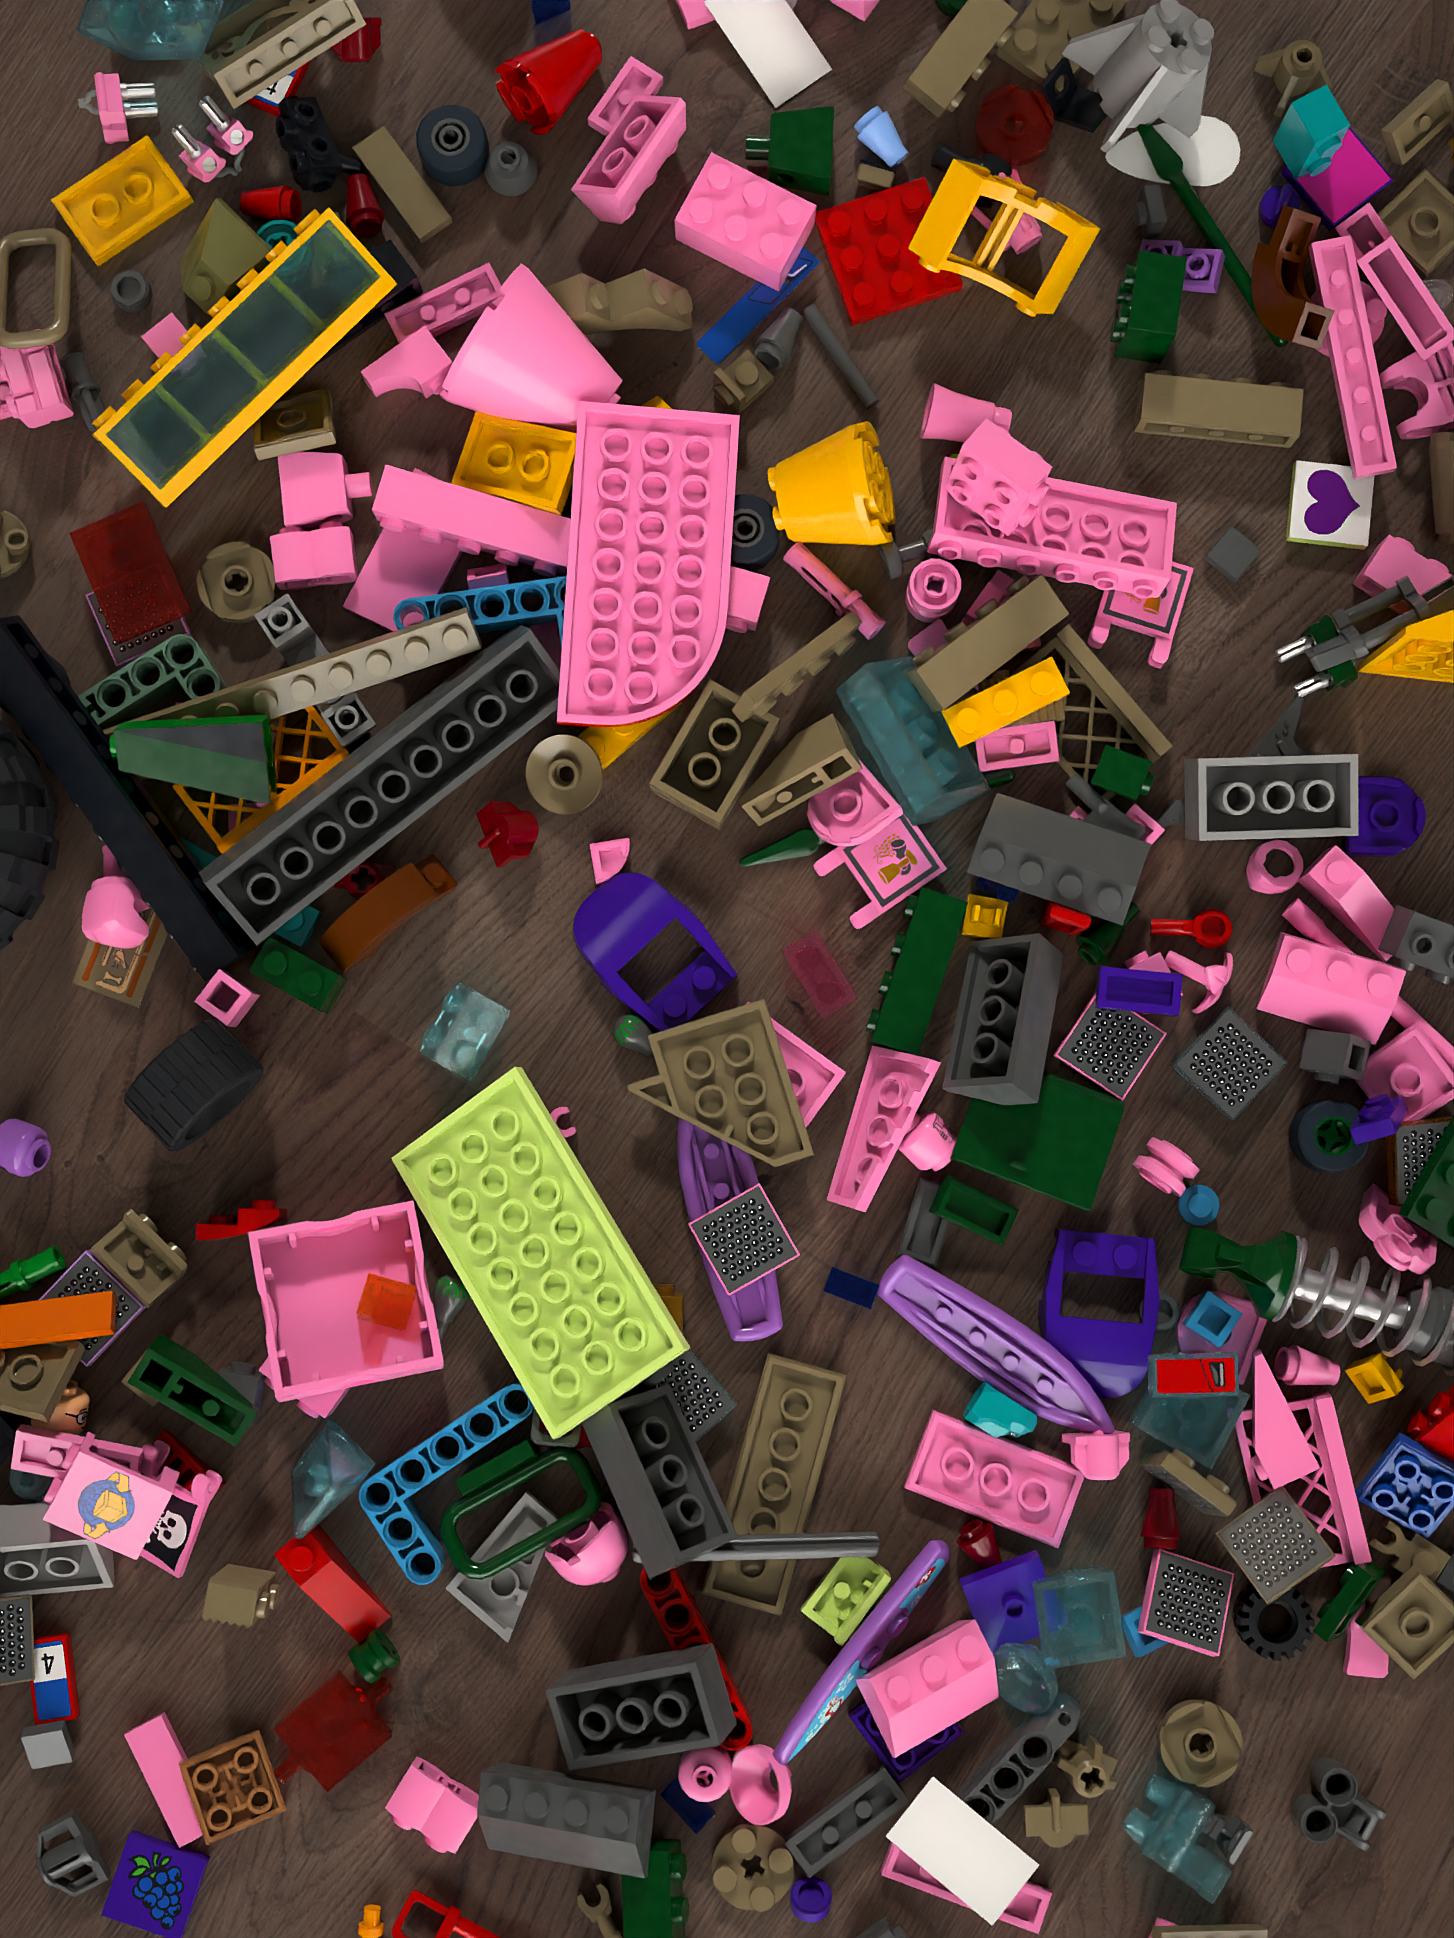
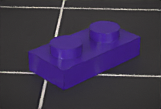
(1379, 1118)

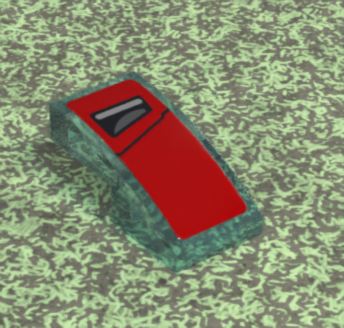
(1193, 1375)

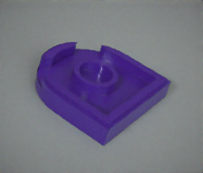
(1388, 818)

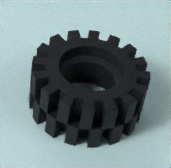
(1278, 1644)

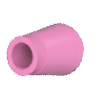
(1304, 1367)

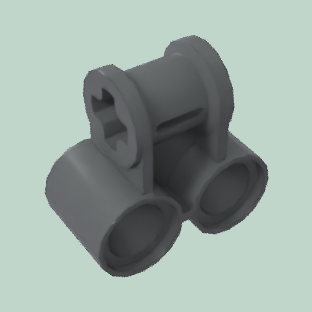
(1341, 1807)

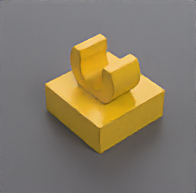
(984, 917)
(1375, 1377)

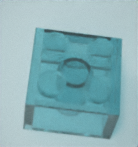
(1191, 1423)

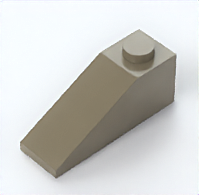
(804, 768)

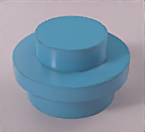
(1198, 1205)

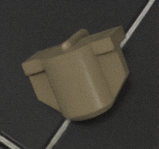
(1086, 1766)
(1055, 1820)

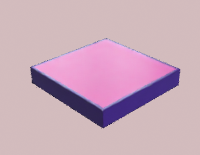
(1345, 185)

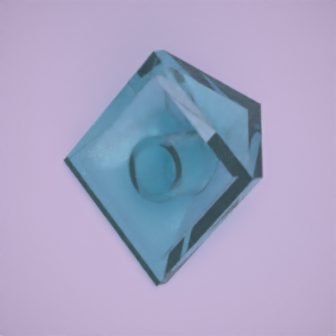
(326, 1476)

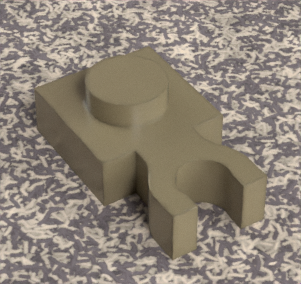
(1412, 1551)

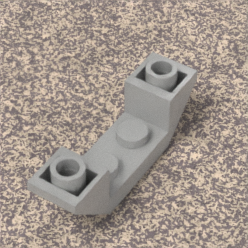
(299, 643)

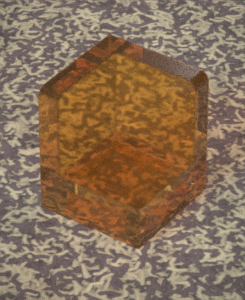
(386, 1302)

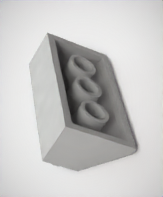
(48, 1558)

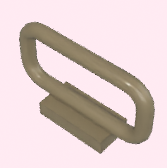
(62, 287)

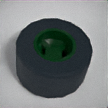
(1339, 1149)

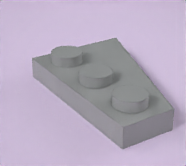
(502, 1596)

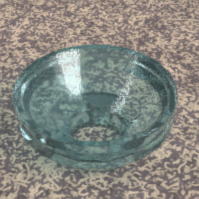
(1019, 1683)

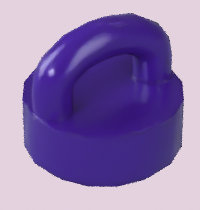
(1273, 202)
(810, 1899)

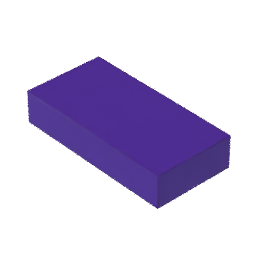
(1138, 991)

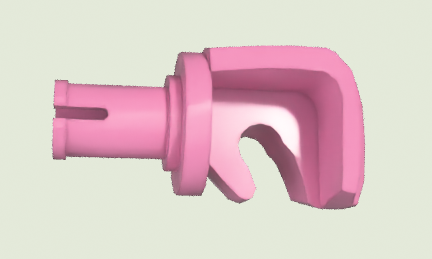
(113, 908)

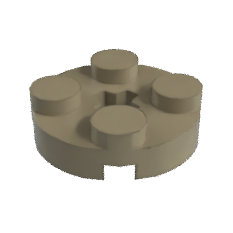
(218, 573)
(1223, 1747)
(756, 1890)

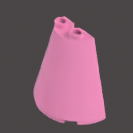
(529, 360)

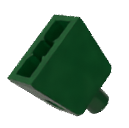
(797, 149)

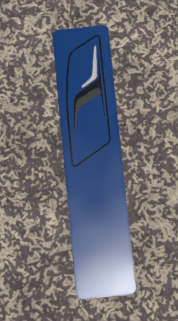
(752, 310)

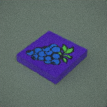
(155, 1885)

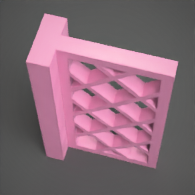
(1336, 1475)

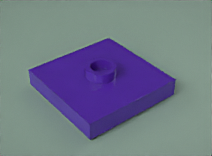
(1004, 1599)

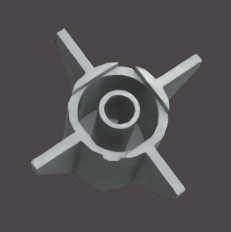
(1148, 68)

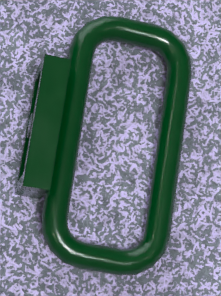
(497, 1478)

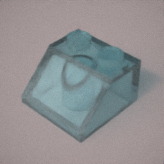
(1078, 1617)

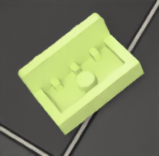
(847, 1595)

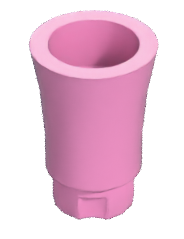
(957, 416)

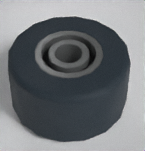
(447, 159)
(759, 541)

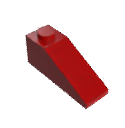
(333, 1583)

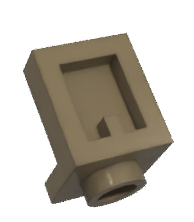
(741, 381)

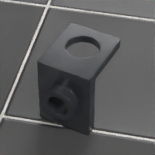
(1074, 104)

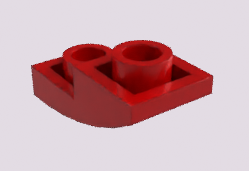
(249, 1219)

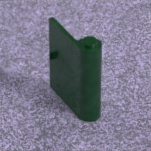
(1045, 1145)

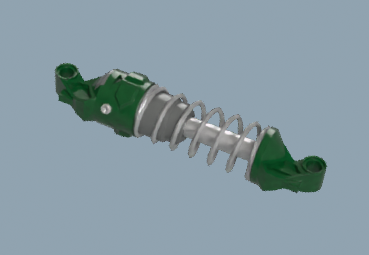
(1275, 1275)

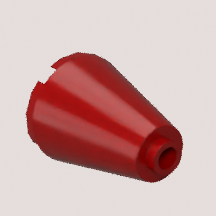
(548, 78)

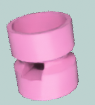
(933, 590)

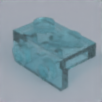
(464, 1031)

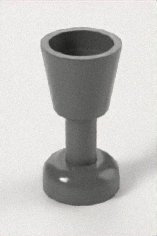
(894, 557)

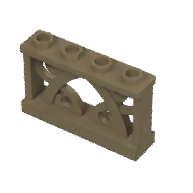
(272, 40)

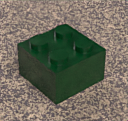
(1148, 306)

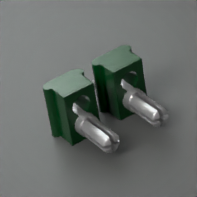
(1331, 678)

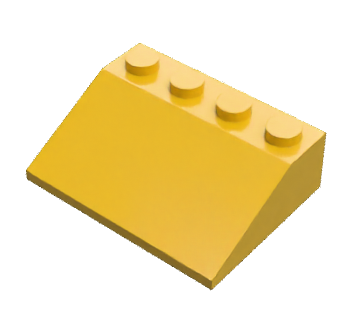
(1417, 651)

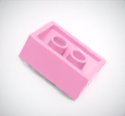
(631, 156)
(1330, 988)
(930, 1685)

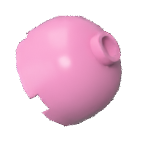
(593, 1550)

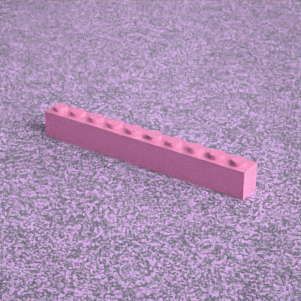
(515, 533)

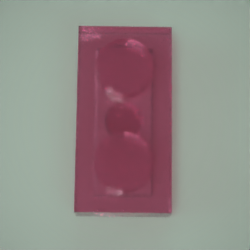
(819, 974)

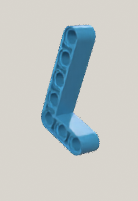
(508, 595)
(435, 1464)

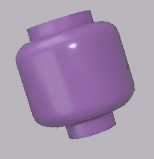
(23, 1147)

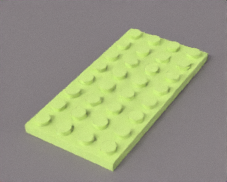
(539, 1253)

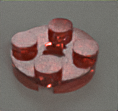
(1022, 106)

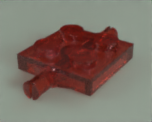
(333, 1730)

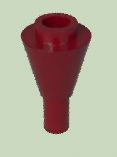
(980, 1543)

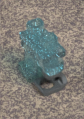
(1173, 1830)

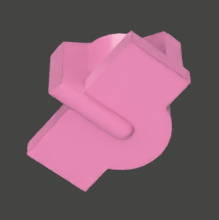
(1098, 1454)

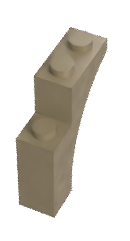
(628, 302)

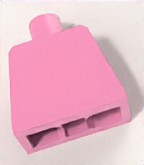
(319, 489)

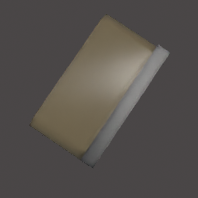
(875, 175)

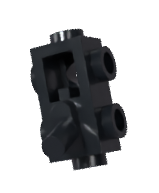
(309, 145)

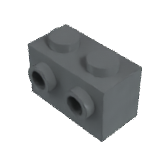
(1420, 941)

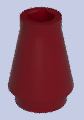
(362, 208)
(1161, 1520)

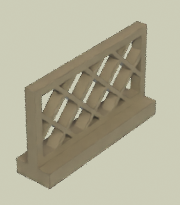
(1111, 696)

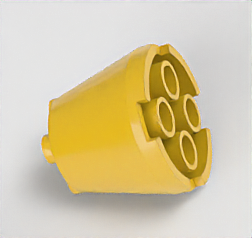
(835, 491)

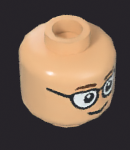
(69, 1413)

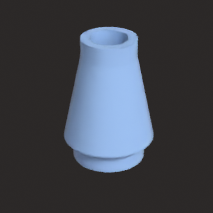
(881, 137)

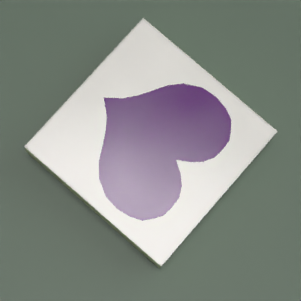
(1329, 506)

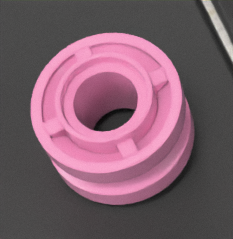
(1166, 1166)

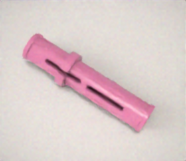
(833, 589)

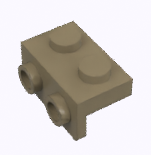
(141, 1258)

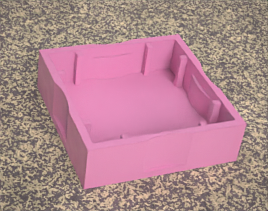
(310, 1297)

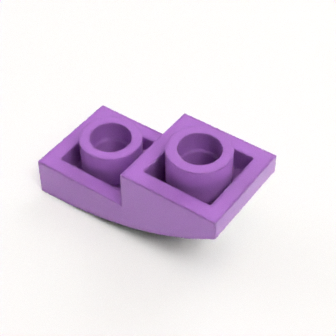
(1202, 265)

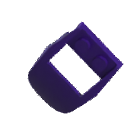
(621, 921)
(1103, 1351)

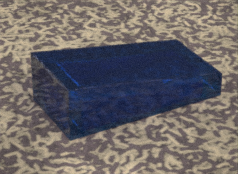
(852, 1288)
(693, 1812)

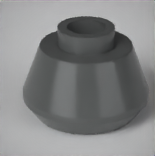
(511, 169)

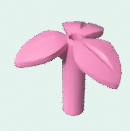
(1213, 976)

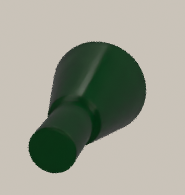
(1100, 942)

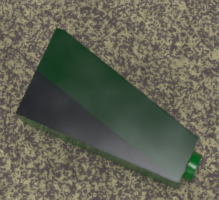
(204, 753)

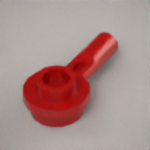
(1209, 928)

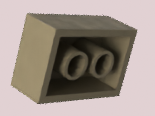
(713, 756)

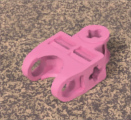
(1432, 386)

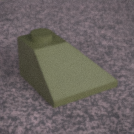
(220, 256)

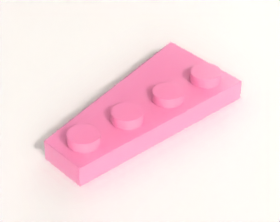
(881, 1115)

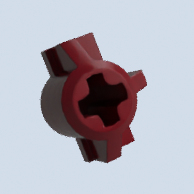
(360, 44)
(507, 831)
(364, 878)

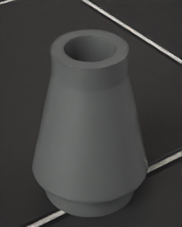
(778, 340)

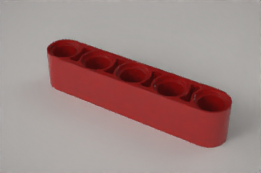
(694, 1630)

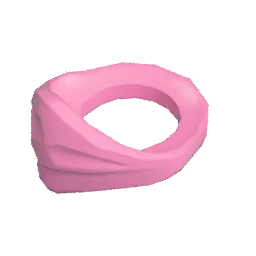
(1261, 880)

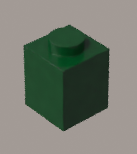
(1123, 774)

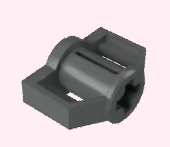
(70, 1855)

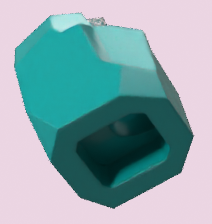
(998, 1413)

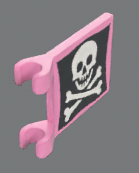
(182, 1518)

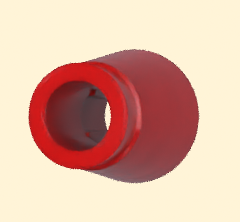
(272, 204)

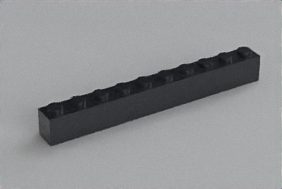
(115, 803)

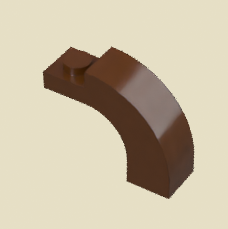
(1279, 282)
(384, 909)

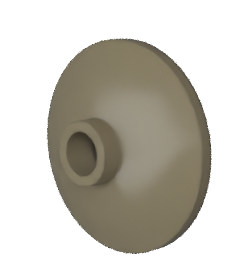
(546, 775)

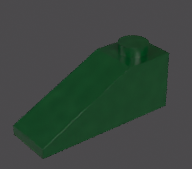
(193, 1389)

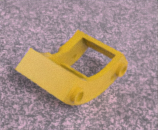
(951, 209)

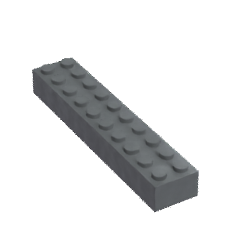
(385, 784)

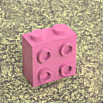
(999, 478)

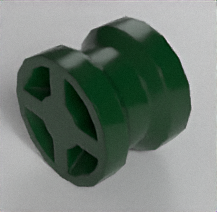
(374, 1656)

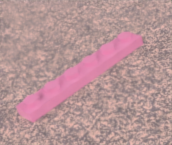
(1353, 358)

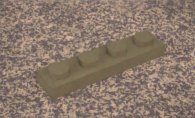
(789, 674)

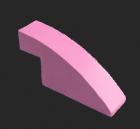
(1397, 282)

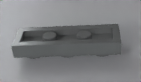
(846, 1820)

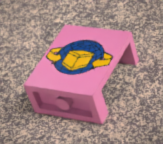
(107, 1500)

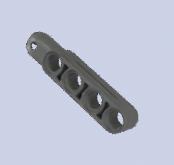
(1048, 1726)

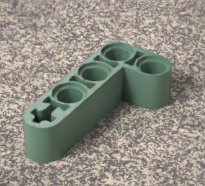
(141, 697)

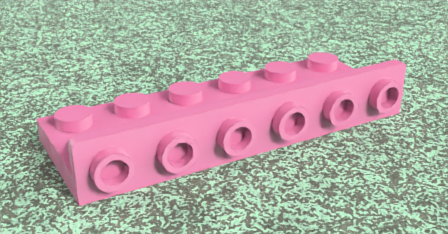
(1075, 537)

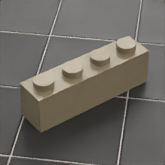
(1218, 409)
(987, 642)

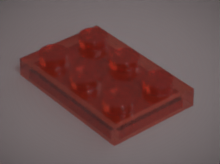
(130, 573)

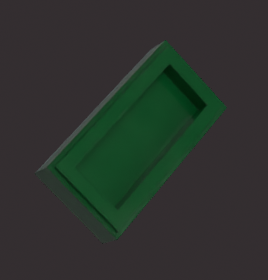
(973, 1210)

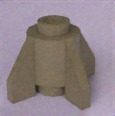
(1294, 70)

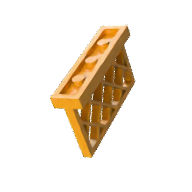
(258, 816)

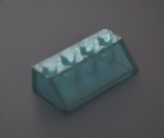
(910, 742)

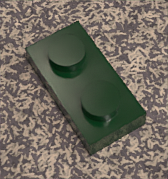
(1339, 1612)

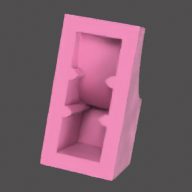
(412, 364)

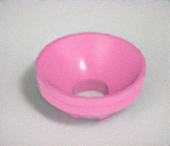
(752, 1786)

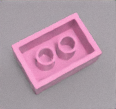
(745, 221)

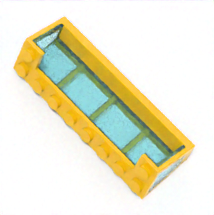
(243, 356)

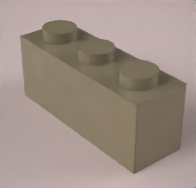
(960, 54)

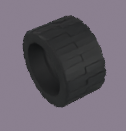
(193, 1084)

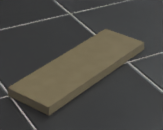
(776, 1476)

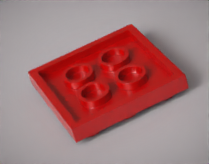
(871, 255)

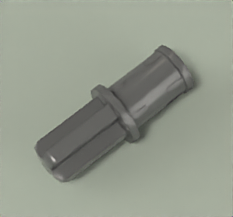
(83, 388)

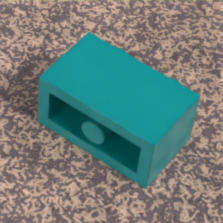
(1311, 133)

